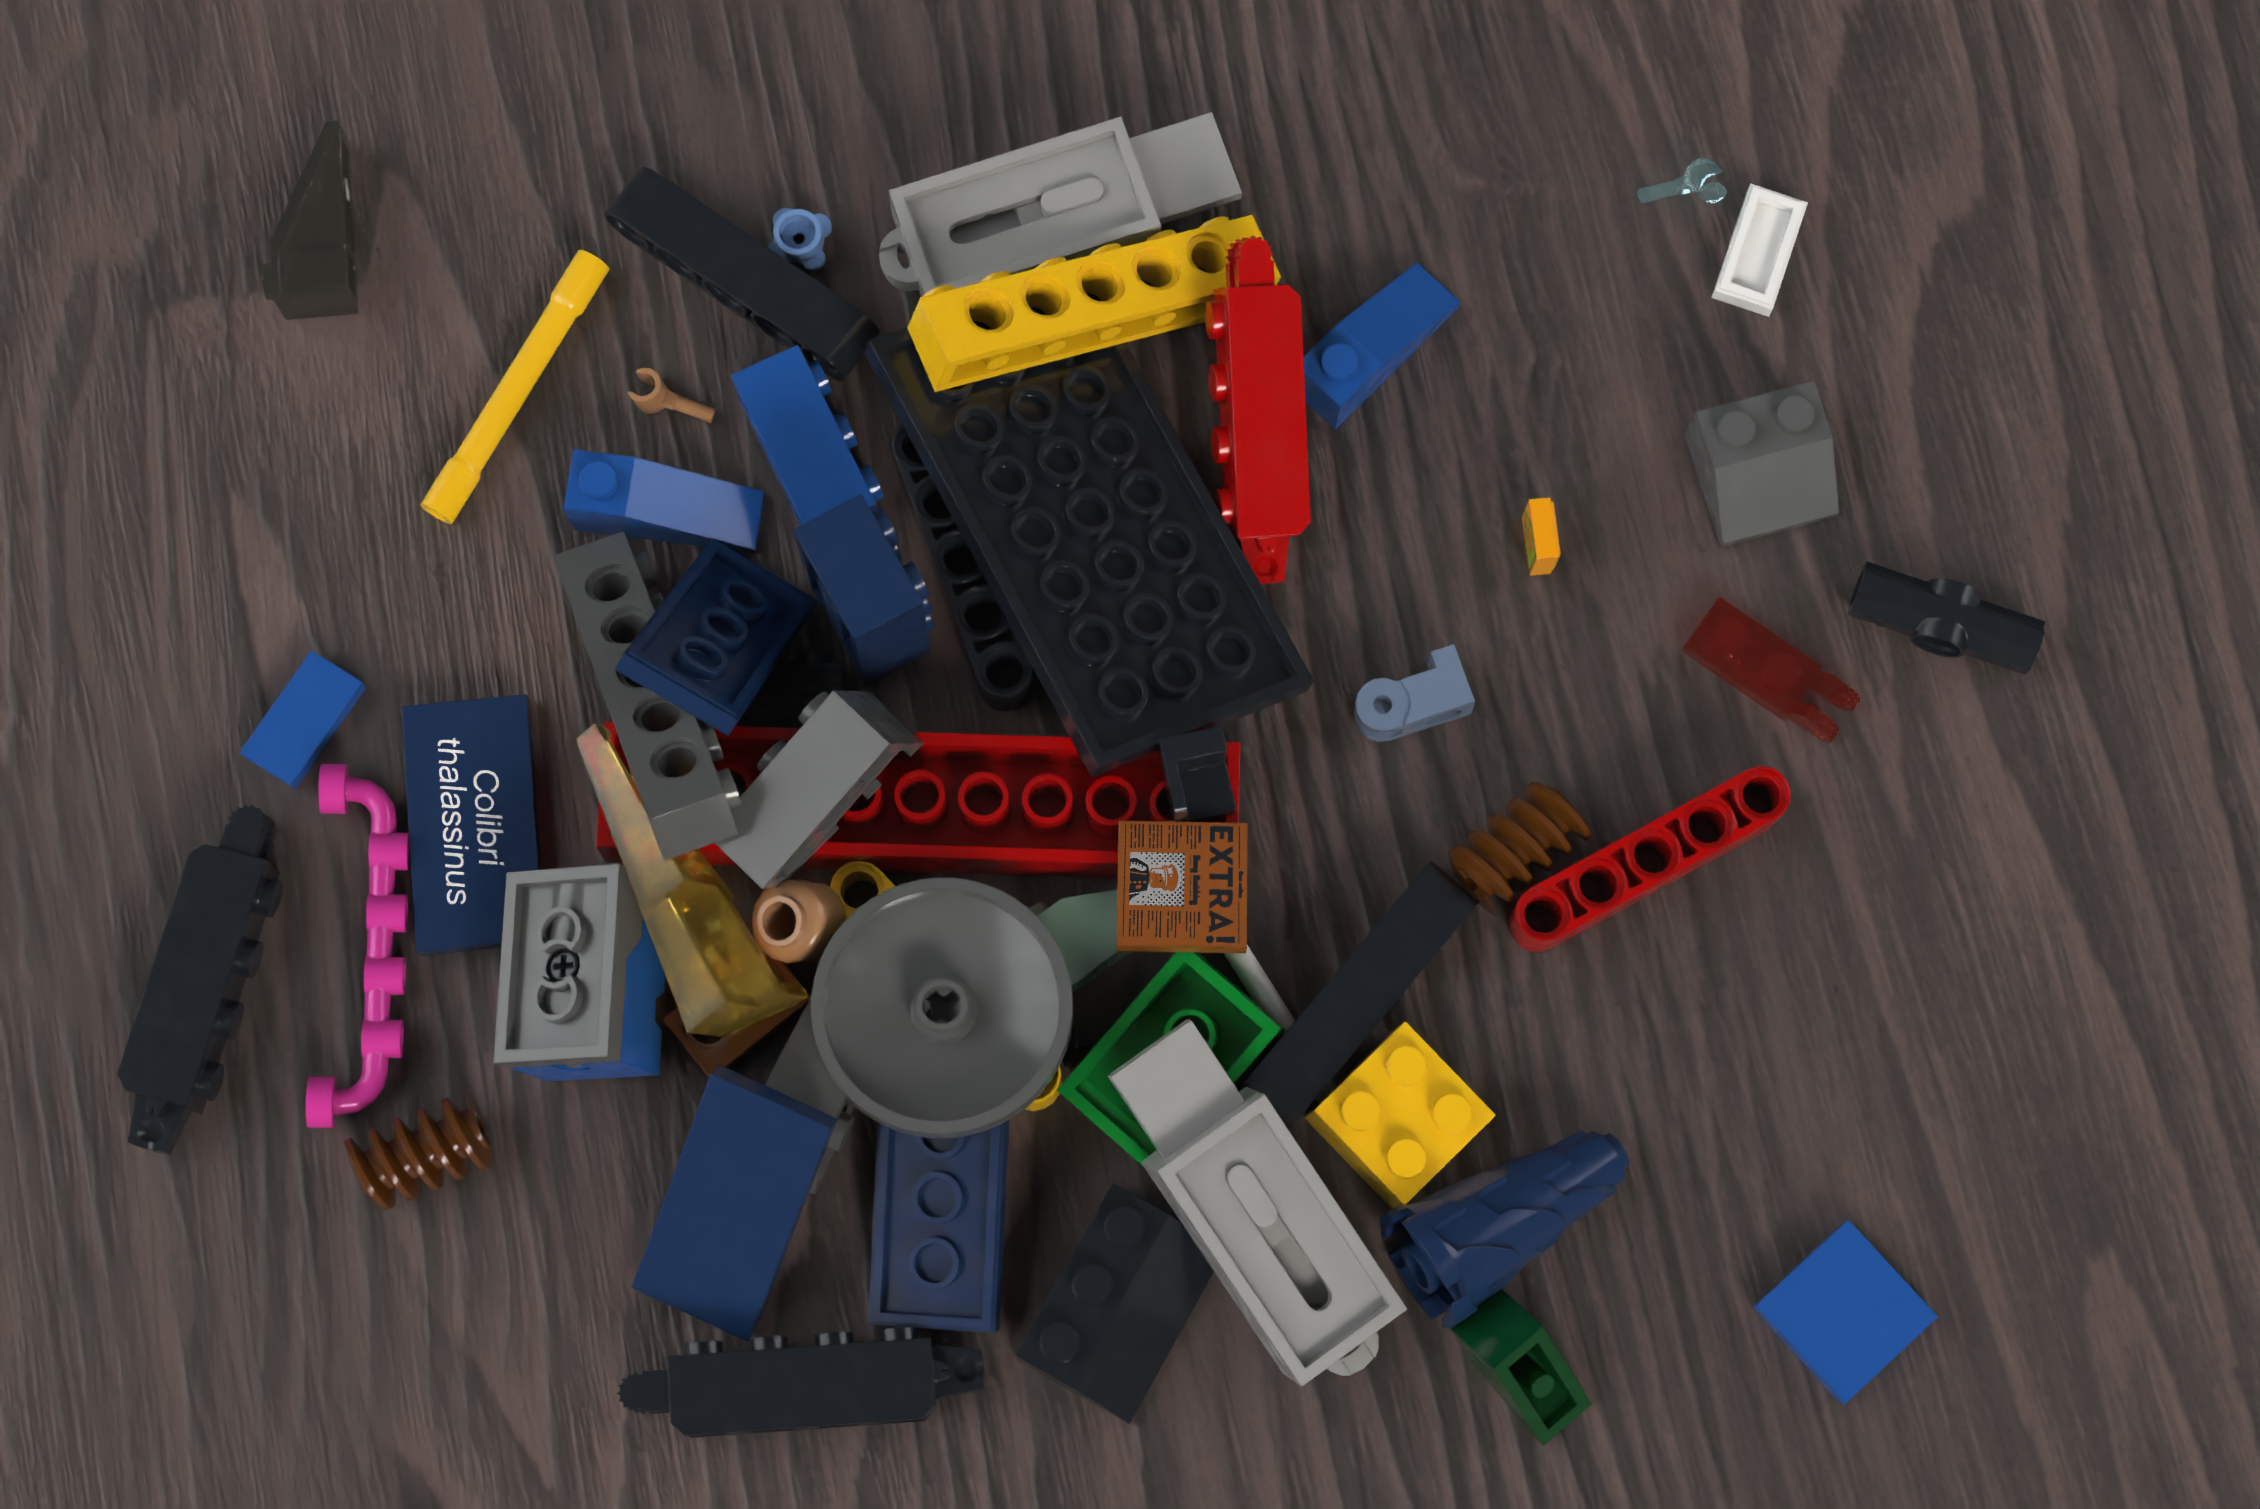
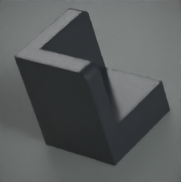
(1196, 775)

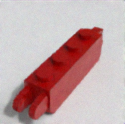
(1259, 408)

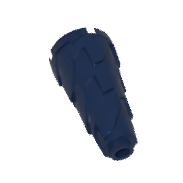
(1485, 1228)

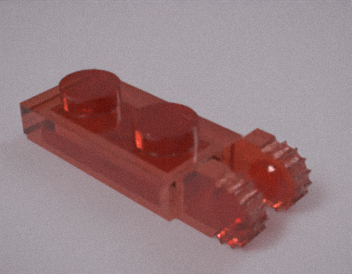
(1767, 669)

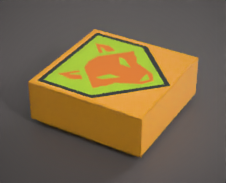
(1541, 536)

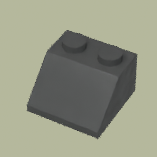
(1765, 463)

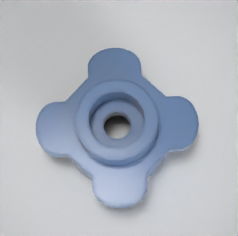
(796, 222)

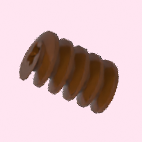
(1515, 843)
(421, 1153)

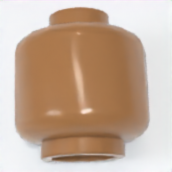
(797, 920)

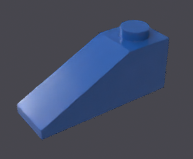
(1374, 343)
(660, 502)

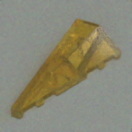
(689, 911)

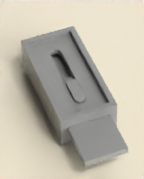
(1054, 201)
(1257, 1210)

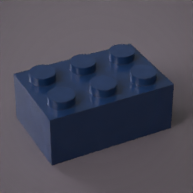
(864, 589)

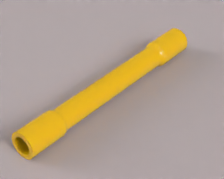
(464, 469)

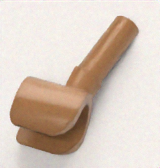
(663, 398)

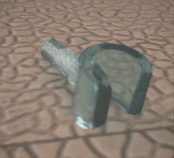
(1691, 182)

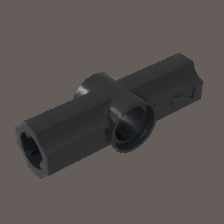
(1946, 618)

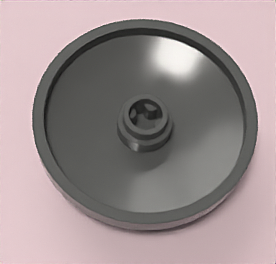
(942, 1007)

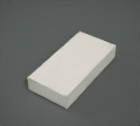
(1759, 250)

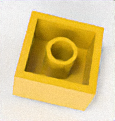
(1399, 1116)

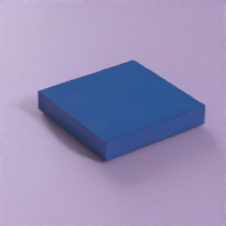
(1844, 1312)

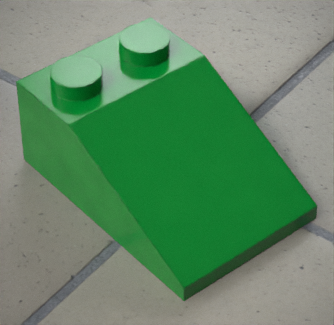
(1182, 990)

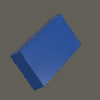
(303, 720)

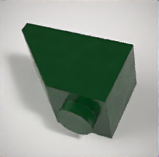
(1522, 1365)

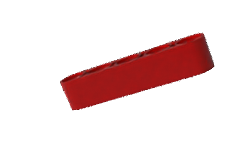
(1667, 835)

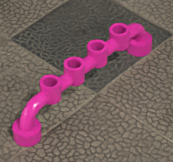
(382, 972)

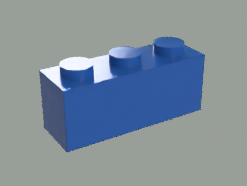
(802, 436)

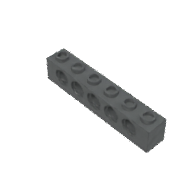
(662, 743)

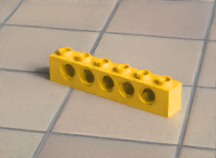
(1074, 324)

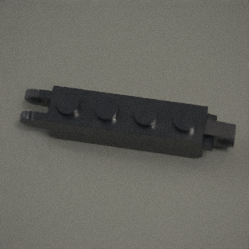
(198, 980)
(804, 1386)

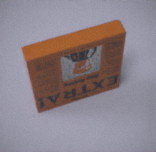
(1182, 887)

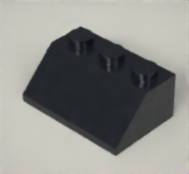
(1118, 1305)

